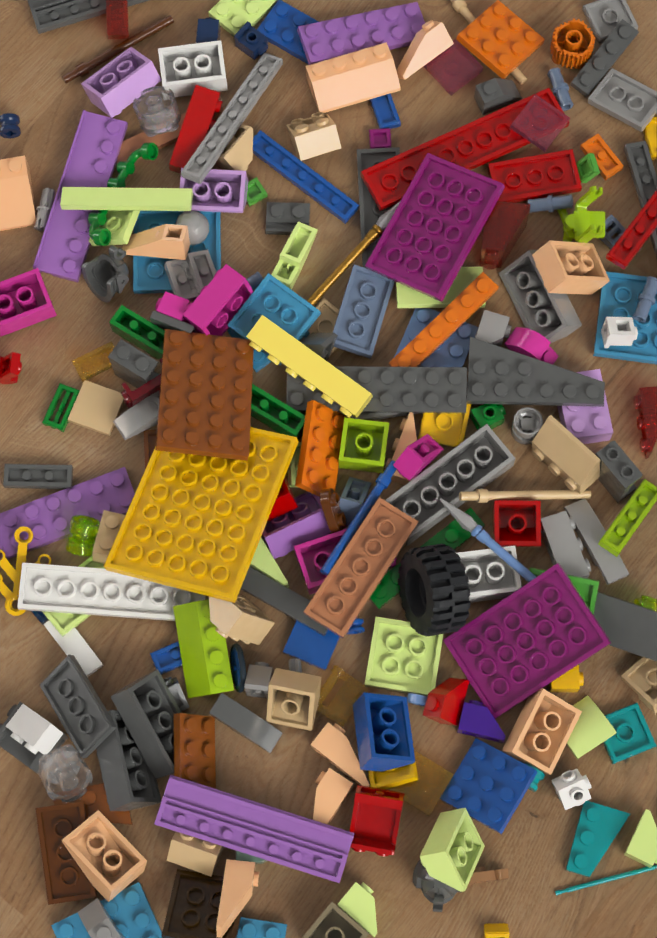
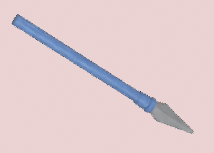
(470, 525)

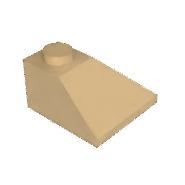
(239, 151)

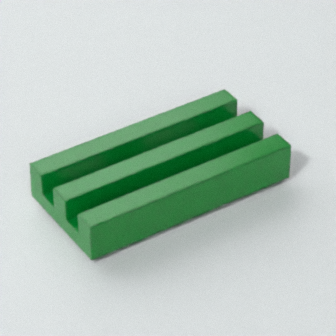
(62, 426)

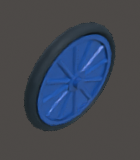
(238, 668)

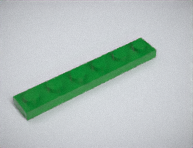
(451, 535)

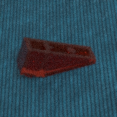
(117, 19)

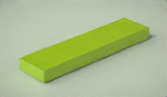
(629, 518)

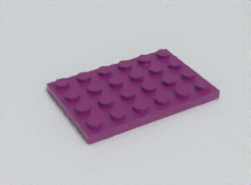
(435, 226)
(527, 641)

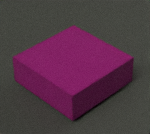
(380, 138)

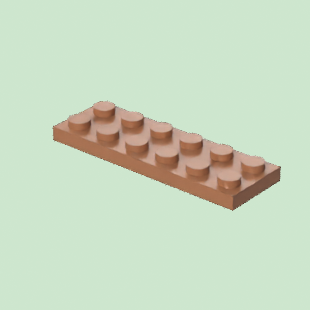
(361, 567)

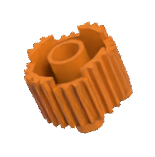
(572, 44)

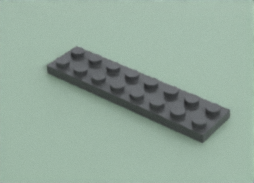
(395, 389)

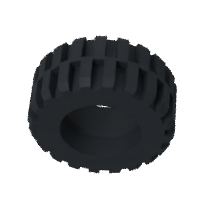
(434, 589)

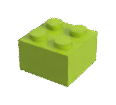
(363, 445)

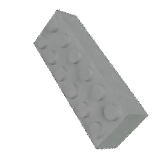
(463, 469)

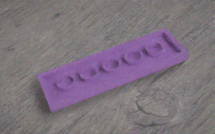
(360, 31)

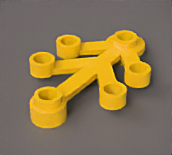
(15, 574)

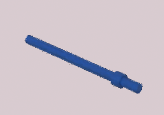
(382, 483)

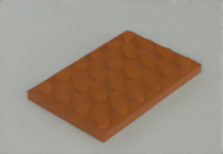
(205, 395)

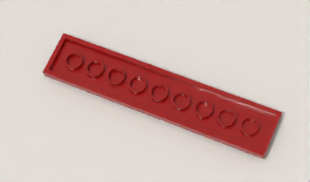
(465, 146)

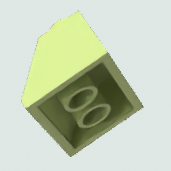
(453, 849)

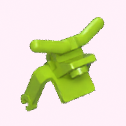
(584, 224)

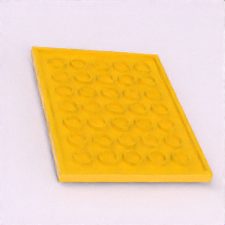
(201, 517)

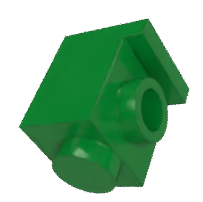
(480, 419)

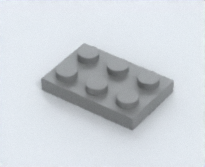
(625, 99)

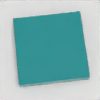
(632, 734)

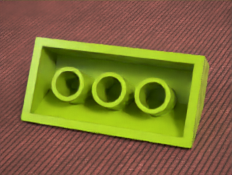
(202, 651)

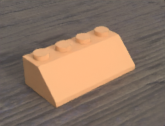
(353, 78)

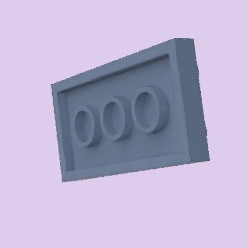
(362, 311)

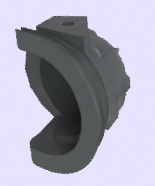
(106, 274)
(432, 889)

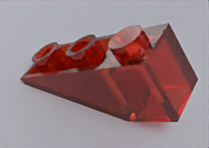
(646, 404)

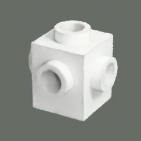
(572, 788)

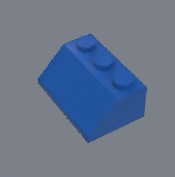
(383, 732)

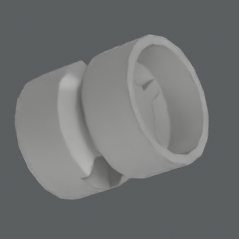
(526, 425)

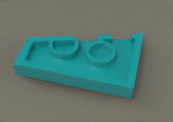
(593, 836)

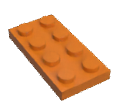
(319, 448)

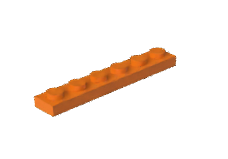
(446, 323)

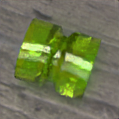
(83, 535)

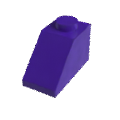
(479, 722)

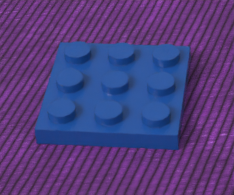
(489, 785)

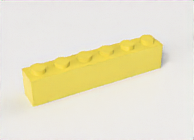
(309, 366)

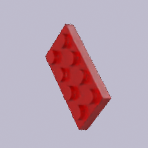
(537, 176)

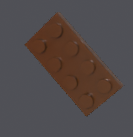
(62, 874)

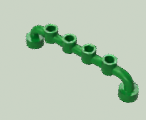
(102, 236)

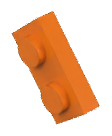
(606, 159)

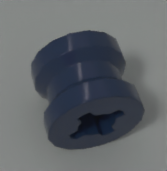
(9, 125)

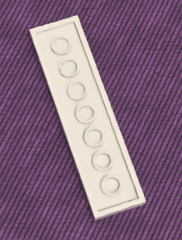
(97, 593)

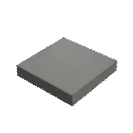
(606, 15)

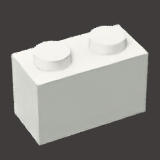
(34, 730)

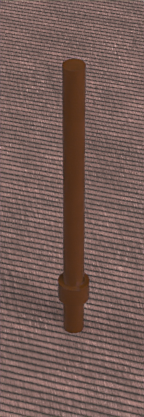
(83, 68)

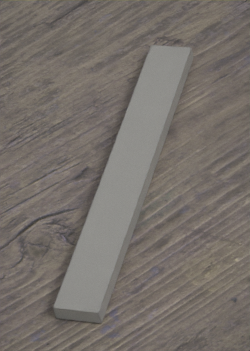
(231, 118)

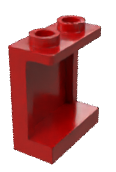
(376, 820)

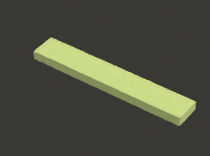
(126, 199)

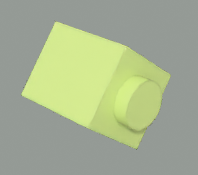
(644, 841)
(360, 906)

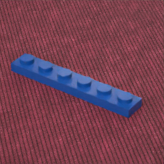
(304, 177)

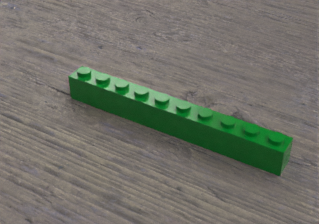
(263, 405)

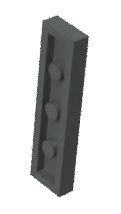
(604, 58)

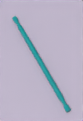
(606, 879)

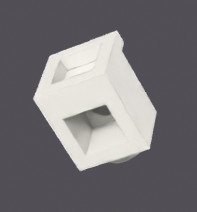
(618, 331)

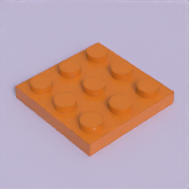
(500, 39)

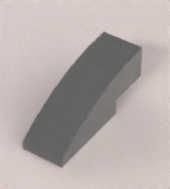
(245, 723)

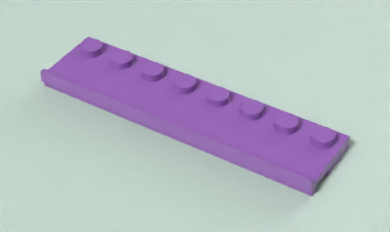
(88, 165)
(254, 828)

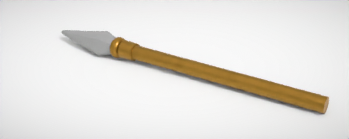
(370, 237)

